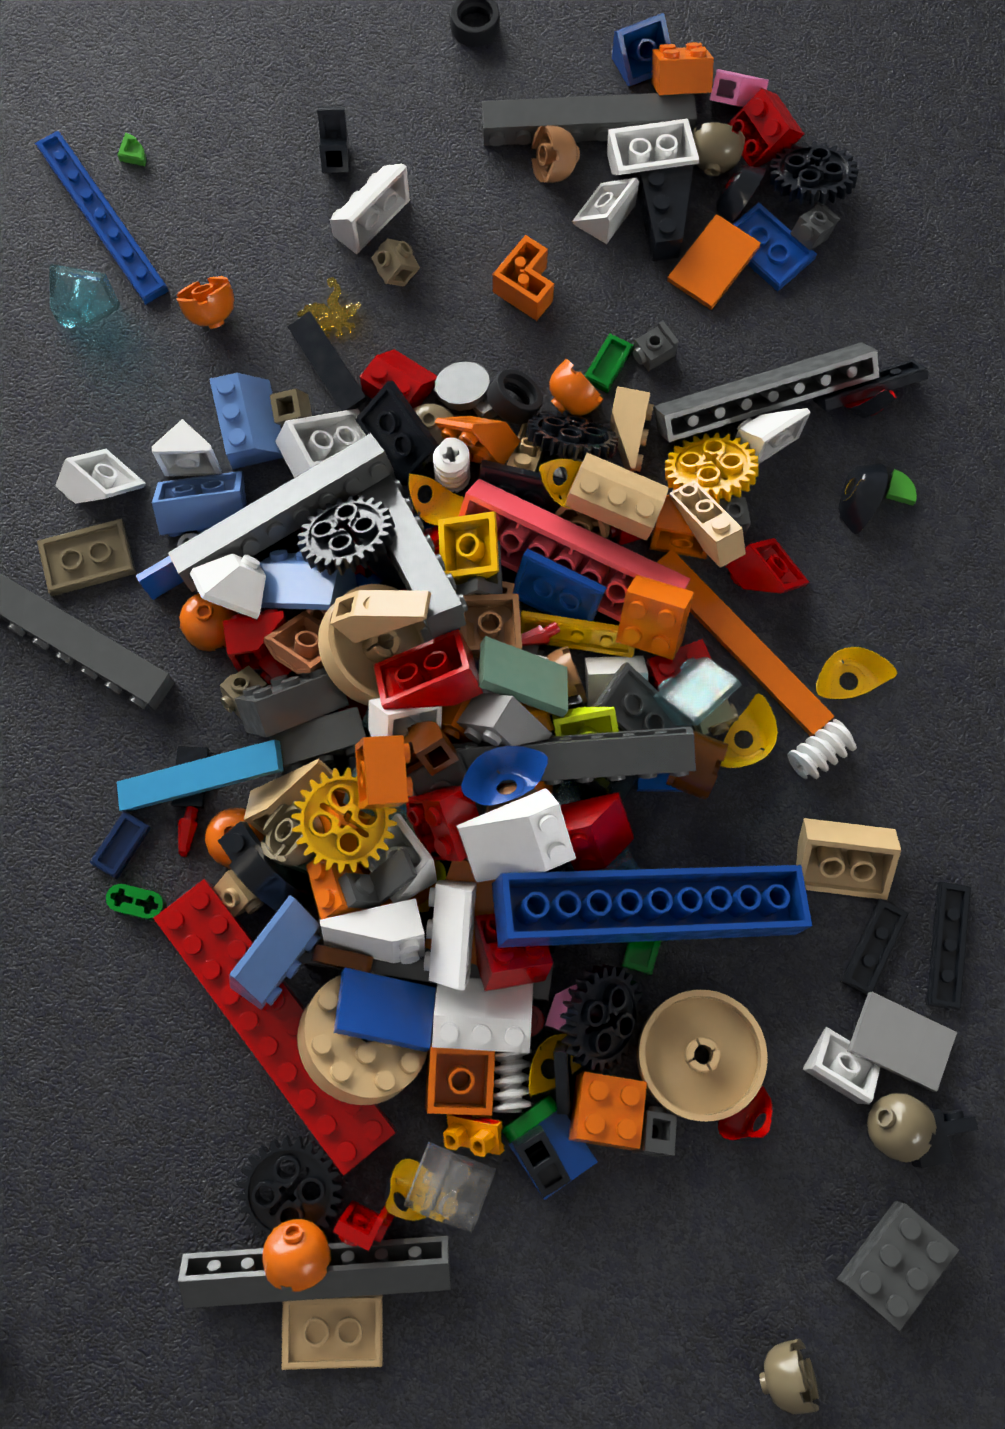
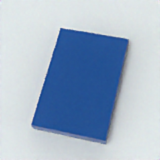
(780, 253)
(556, 588)
(385, 1010)

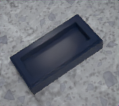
(120, 845)

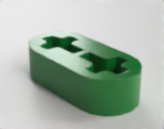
(137, 895)
(529, 1118)

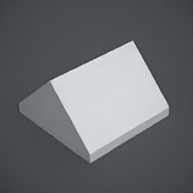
(607, 208)
(185, 453)
(601, 670)
(420, 857)
(841, 1069)

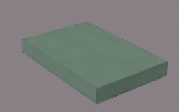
(523, 676)

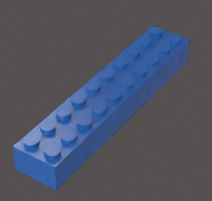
(649, 905)

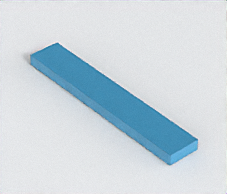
(200, 776)

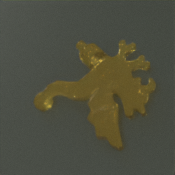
(336, 315)

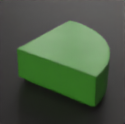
(131, 151)
(901, 488)

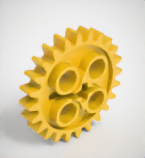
(715, 464)
(327, 845)

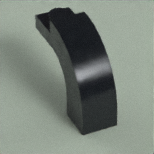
(259, 873)

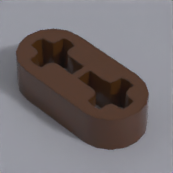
(341, 958)

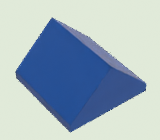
(634, 48)

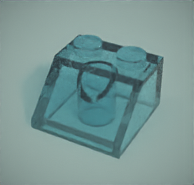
(695, 691)

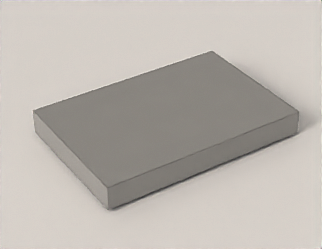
(902, 1041)

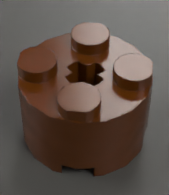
(708, 758)

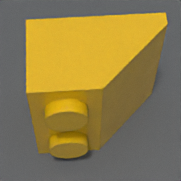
(469, 546)

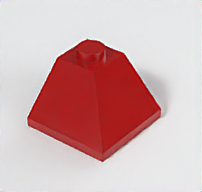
(766, 569)

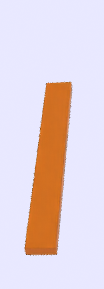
(751, 651)

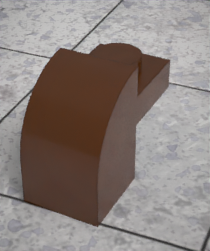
(429, 748)

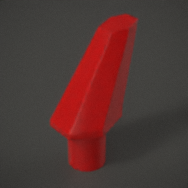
(540, 635)
(186, 830)

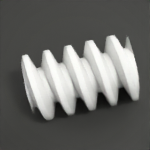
(452, 464)
(821, 748)
(511, 1082)

